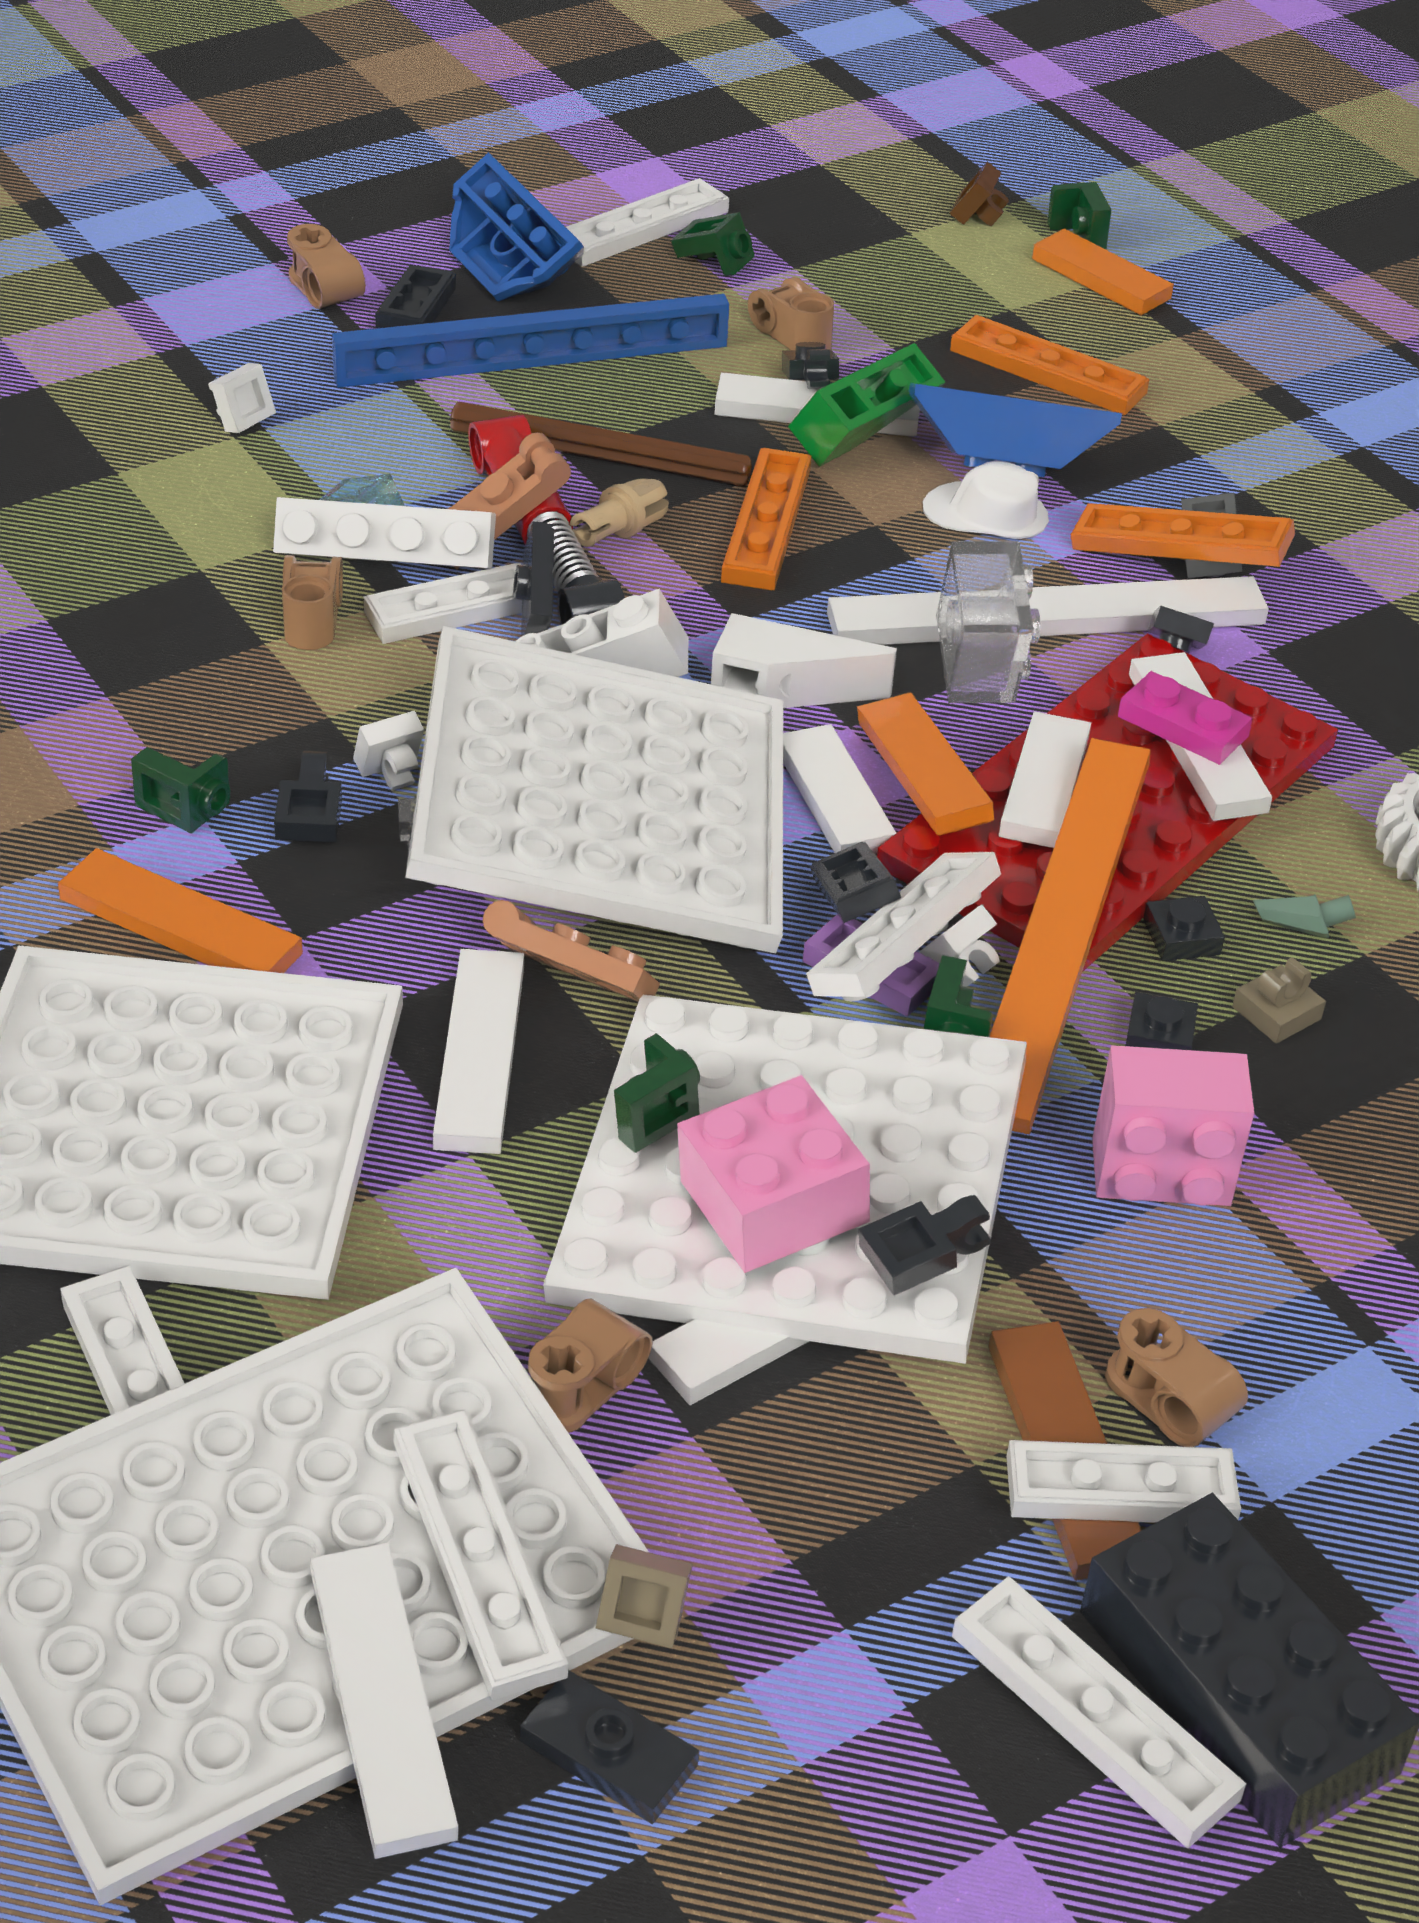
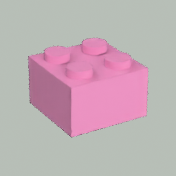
(1172, 1125)
(774, 1173)

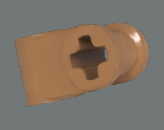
(323, 267)
(793, 313)
(311, 601)
(587, 1361)
(1177, 1384)

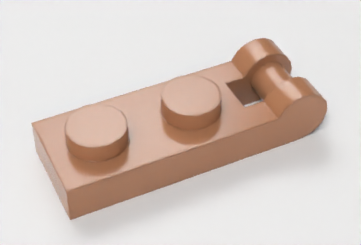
(519, 483)
(568, 951)

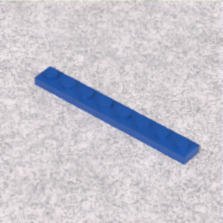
(529, 340)

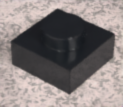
(1180, 629)
(1183, 928)
(1161, 1022)

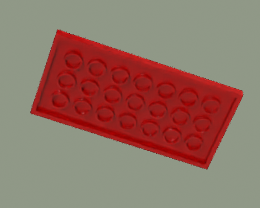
(1169, 825)

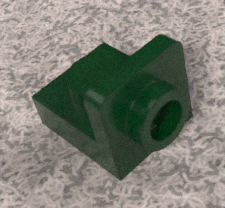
(1081, 209)
(719, 237)
(178, 792)
(950, 1002)
(659, 1097)

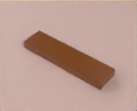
(1054, 1407)

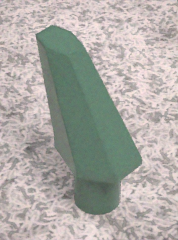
(1305, 913)

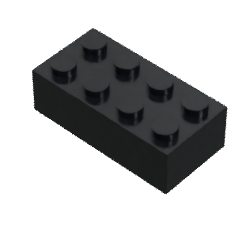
(1249, 1667)

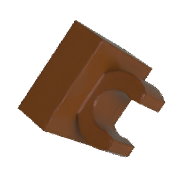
(980, 197)

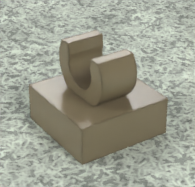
(1280, 1001)
(643, 1596)

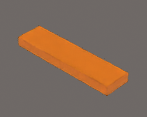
(1050, 364)
(766, 519)
(1183, 534)
(925, 764)
(177, 915)

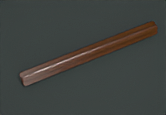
(620, 446)

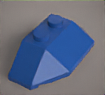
(507, 233)
(1011, 428)

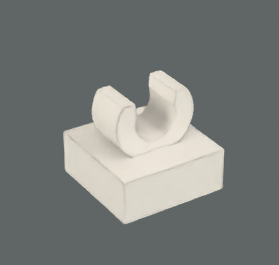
(242, 397)
(390, 748)
(962, 943)

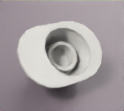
(990, 500)

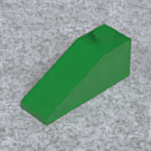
(861, 404)

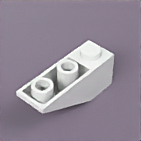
(632, 633)
(800, 664)

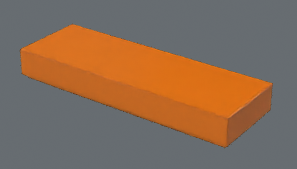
(1102, 271)

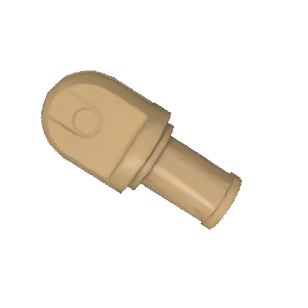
(622, 511)

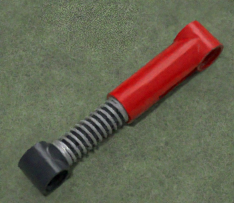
(575, 580)

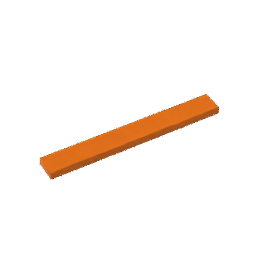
(1068, 913)

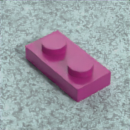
(1185, 717)

